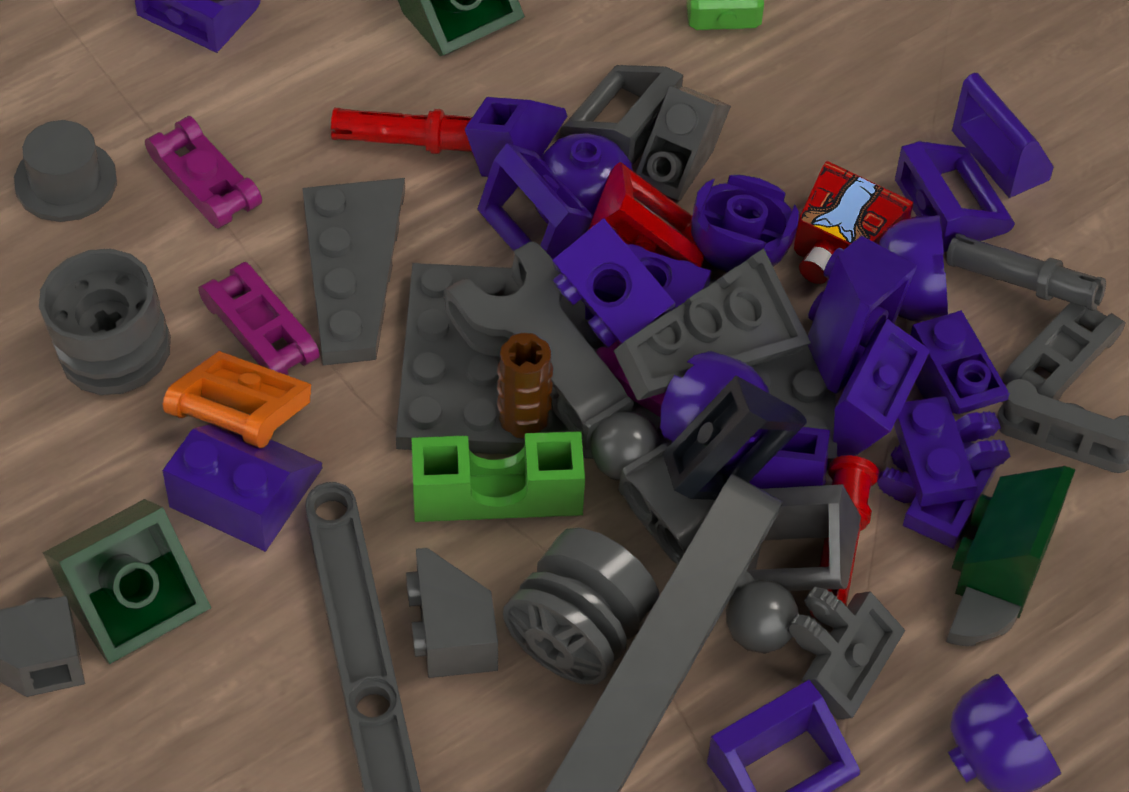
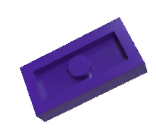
(199, 20)
(999, 139)
(526, 169)
(921, 182)
(877, 388)
(774, 726)

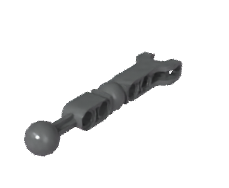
(621, 441)

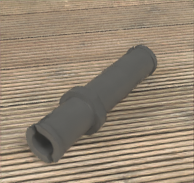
(1045, 277)

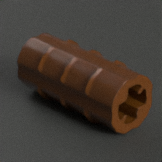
(524, 384)

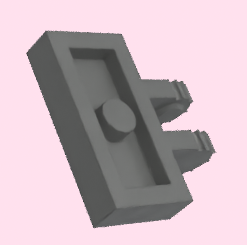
(854, 650)

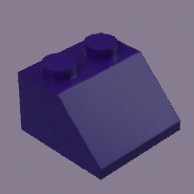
(861, 293)
(236, 484)

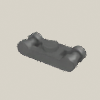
(1065, 349)
(1064, 428)

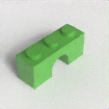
(536, 482)

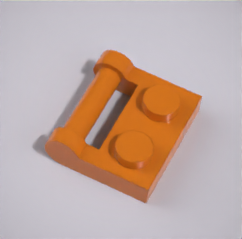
(240, 385)

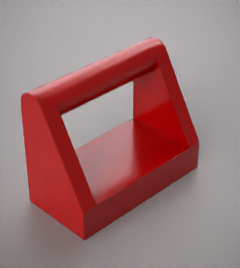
(639, 225)

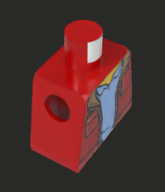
(840, 212)

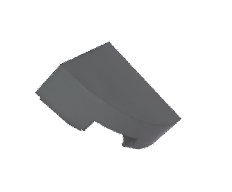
(981, 618)

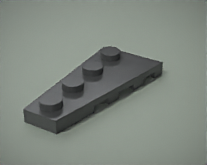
(351, 262)
(735, 316)

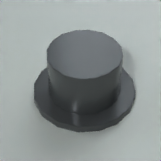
(63, 173)

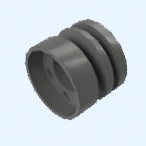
(105, 321)
(581, 605)

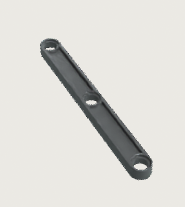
(360, 643)

